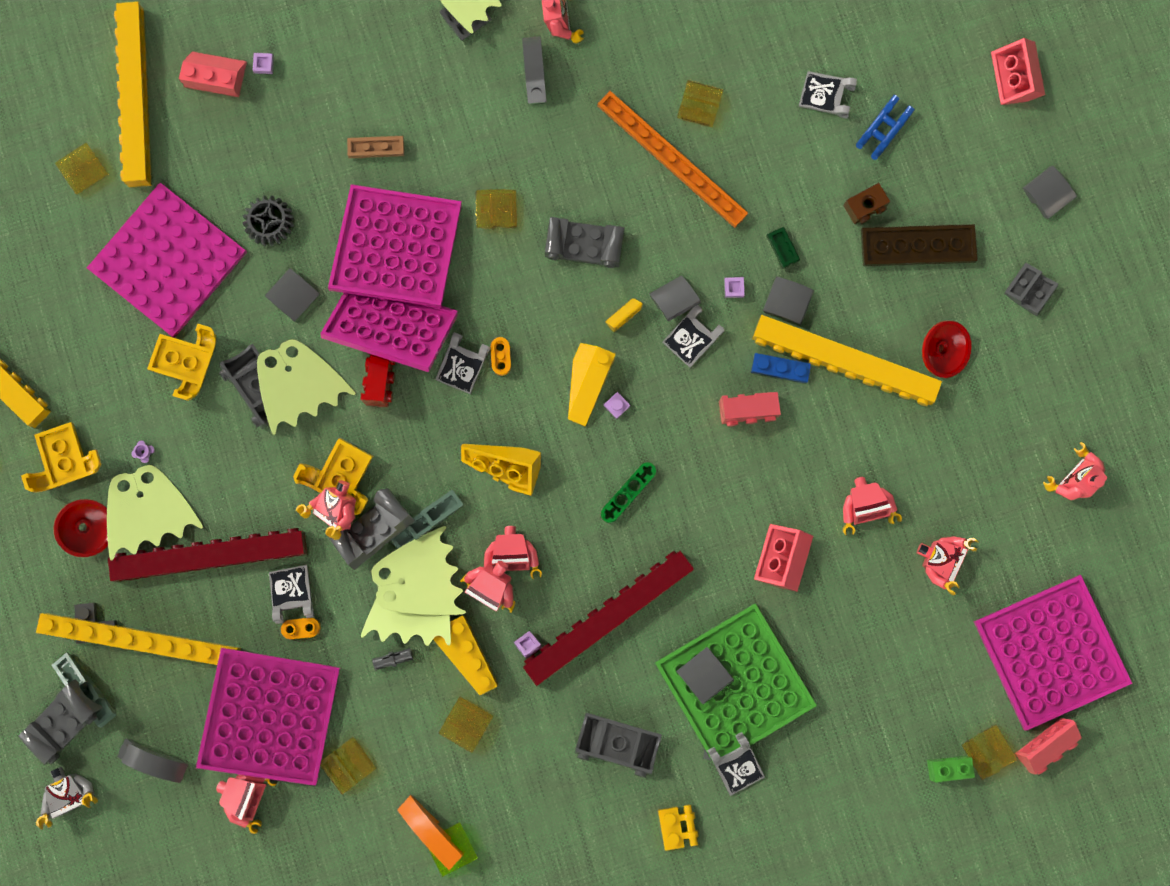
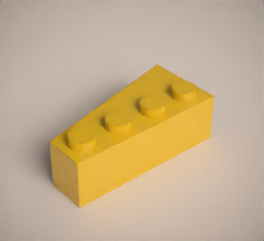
(468, 656)

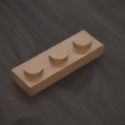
(375, 147)

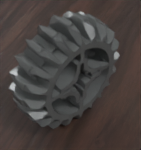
(269, 206)

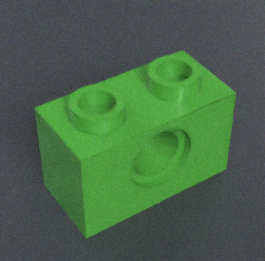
(950, 768)

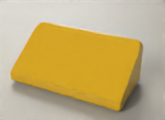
(624, 314)

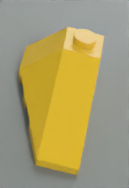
(589, 374)
(511, 465)

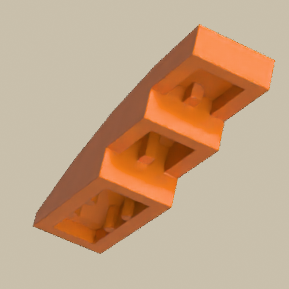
(429, 832)

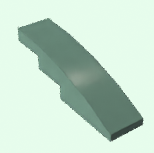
(429, 519)
(69, 670)

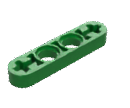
(625, 490)

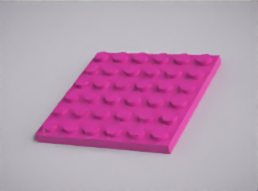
(395, 246)
(166, 260)
(1052, 652)
(267, 717)

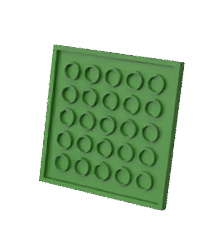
(764, 686)

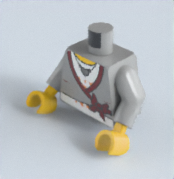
(64, 795)

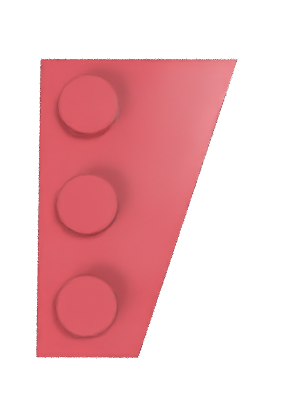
(749, 408)

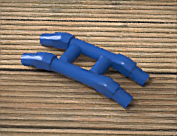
(883, 117)

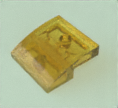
(700, 103)
(81, 168)
(496, 208)
(465, 724)
(989, 752)
(347, 765)

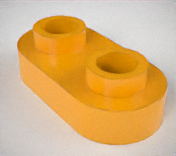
(499, 357)
(300, 628)

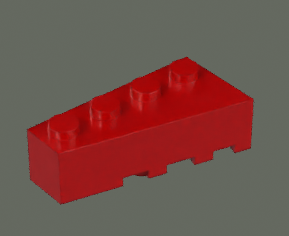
(378, 381)

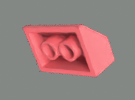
(1018, 72)
(213, 74)
(783, 557)
(1049, 745)

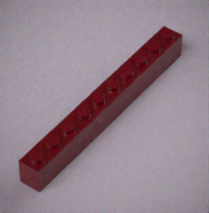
(207, 556)
(608, 618)

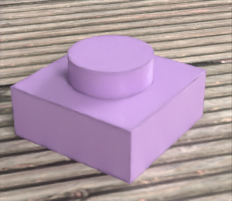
(263, 63)
(734, 287)
(616, 405)
(527, 645)

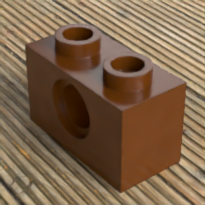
(875, 196)

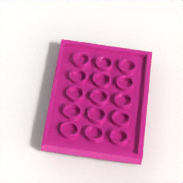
(390, 329)

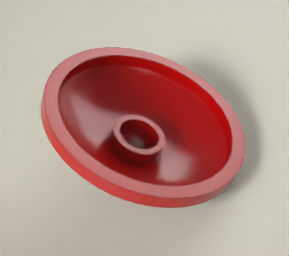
(953, 350)
(82, 542)

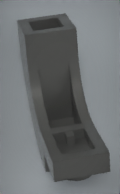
(534, 69)
(151, 762)

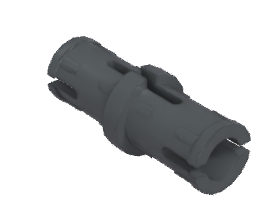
(392, 659)

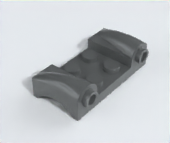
(584, 242)
(243, 374)
(373, 529)
(59, 723)
(618, 744)

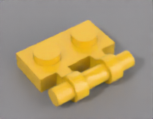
(671, 827)

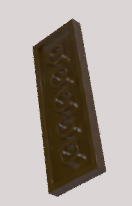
(919, 245)

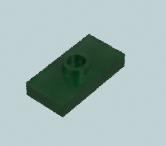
(783, 247)

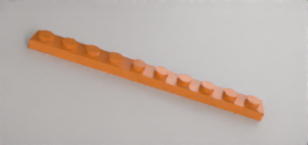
(672, 159)

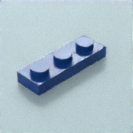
(781, 368)

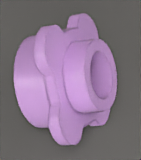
(137, 452)

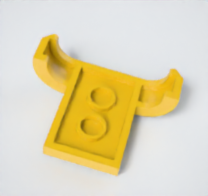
(184, 360)
(61, 459)
(344, 463)

